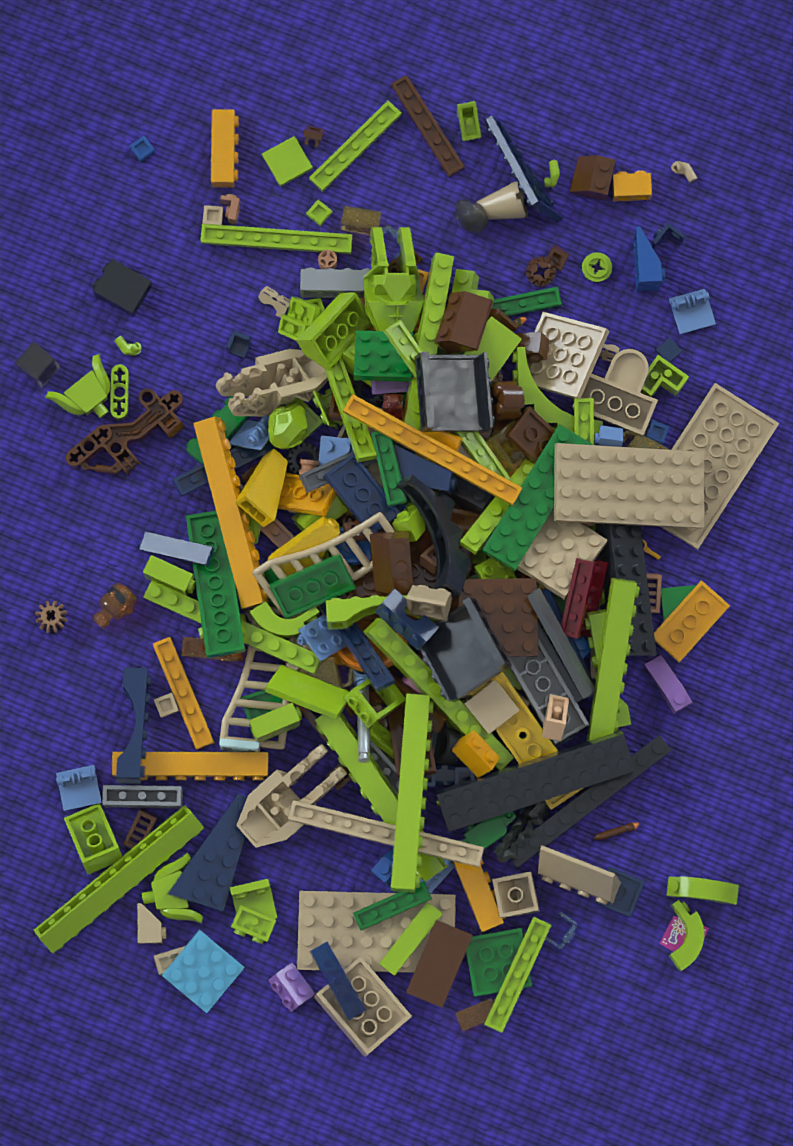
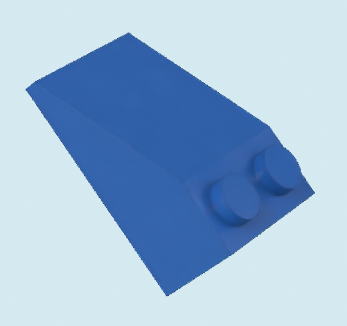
(647, 264)

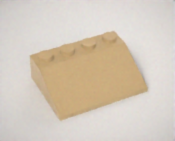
(578, 875)
(382, 1014)

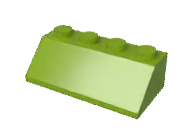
(334, 330)

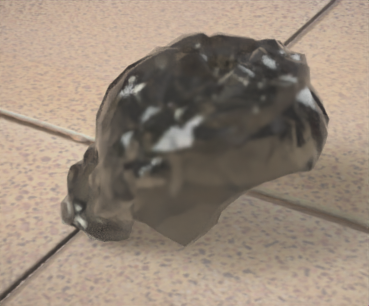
(471, 216)

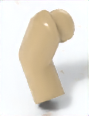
(684, 169)

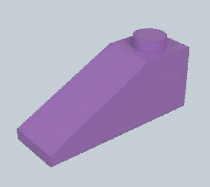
(668, 684)

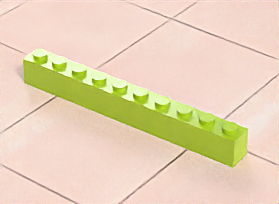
(429, 325)
(612, 658)
(420, 676)
(371, 780)
(410, 793)
(118, 879)

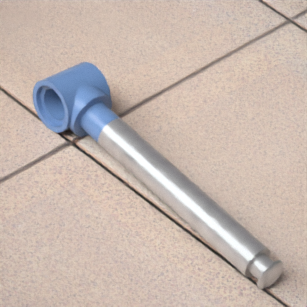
(363, 731)

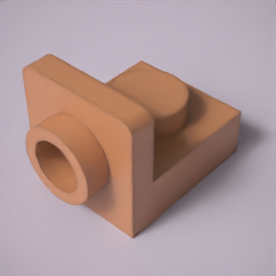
(233, 210)

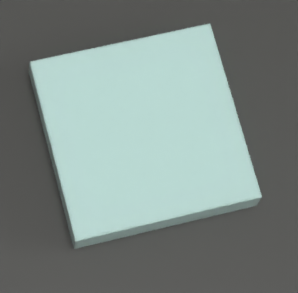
(230, 745)

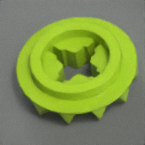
(590, 261)

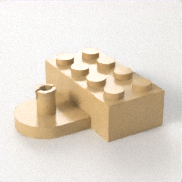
(619, 395)

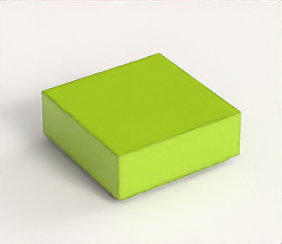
(319, 213)

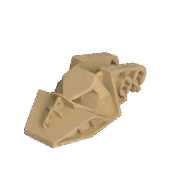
(272, 383)
(268, 806)

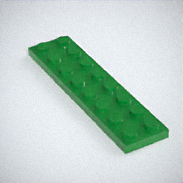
(531, 508)
(216, 589)

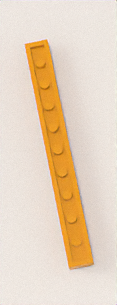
(432, 449)

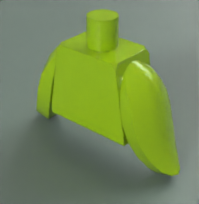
(87, 393)
(170, 906)

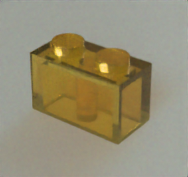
(360, 220)

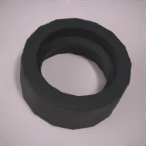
(449, 737)

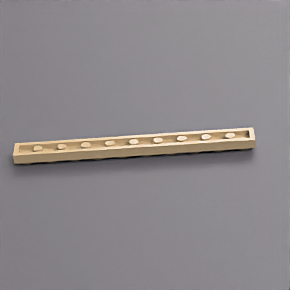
(382, 833)

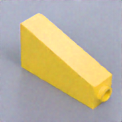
(263, 489)
(316, 534)

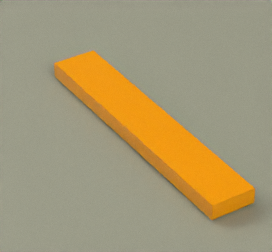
(183, 693)

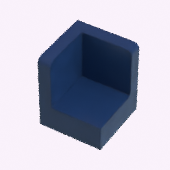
(238, 344)

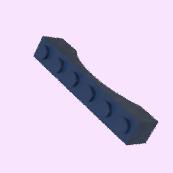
(129, 763)

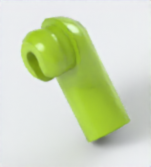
(554, 174)

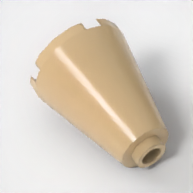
(505, 203)

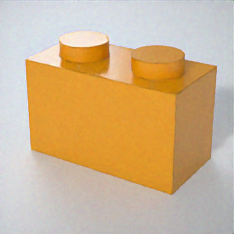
(631, 186)
(476, 753)

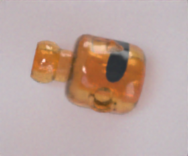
(115, 604)

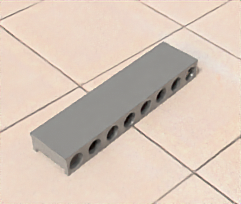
(540, 679)

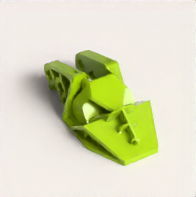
(392, 295)

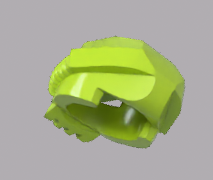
(287, 426)

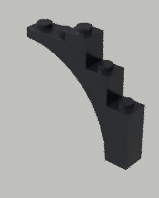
(445, 534)

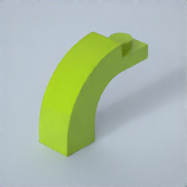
(283, 628)
(702, 889)
(694, 936)

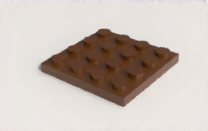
(507, 611)

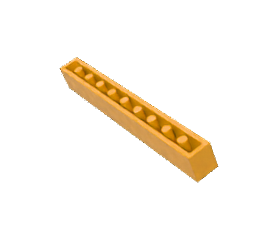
(232, 518)

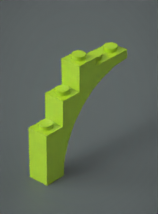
(537, 399)

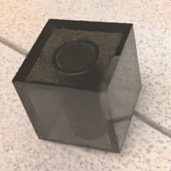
(37, 364)

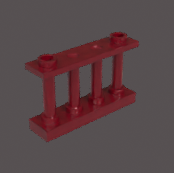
(583, 596)

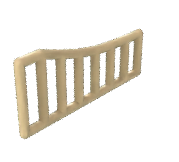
(313, 553)
(243, 683)

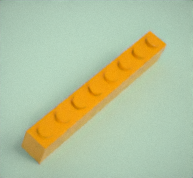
(202, 765)

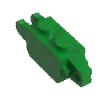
(488, 830)

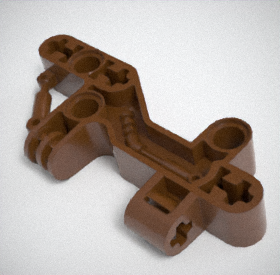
(124, 434)

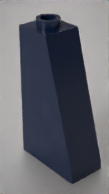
(430, 474)

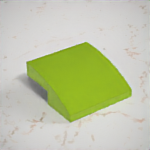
(299, 318)

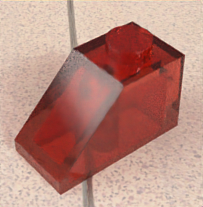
(393, 405)

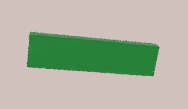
(528, 302)
(388, 468)
(391, 906)

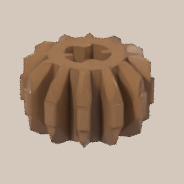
(58, 617)

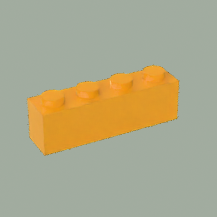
(223, 148)
(479, 895)

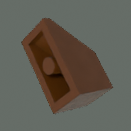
(535, 345)

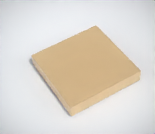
(492, 706)

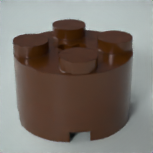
(507, 400)

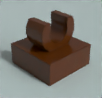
(313, 133)

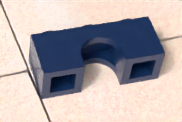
(414, 631)
(449, 775)

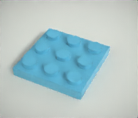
(202, 971)

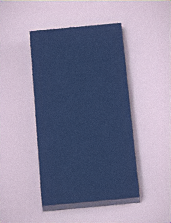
(360, 491)

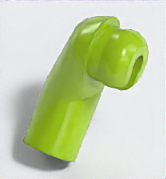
(128, 349)

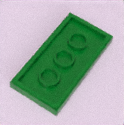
(312, 586)

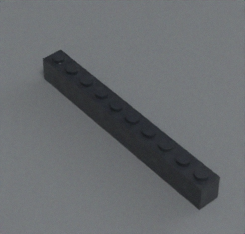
(589, 801)

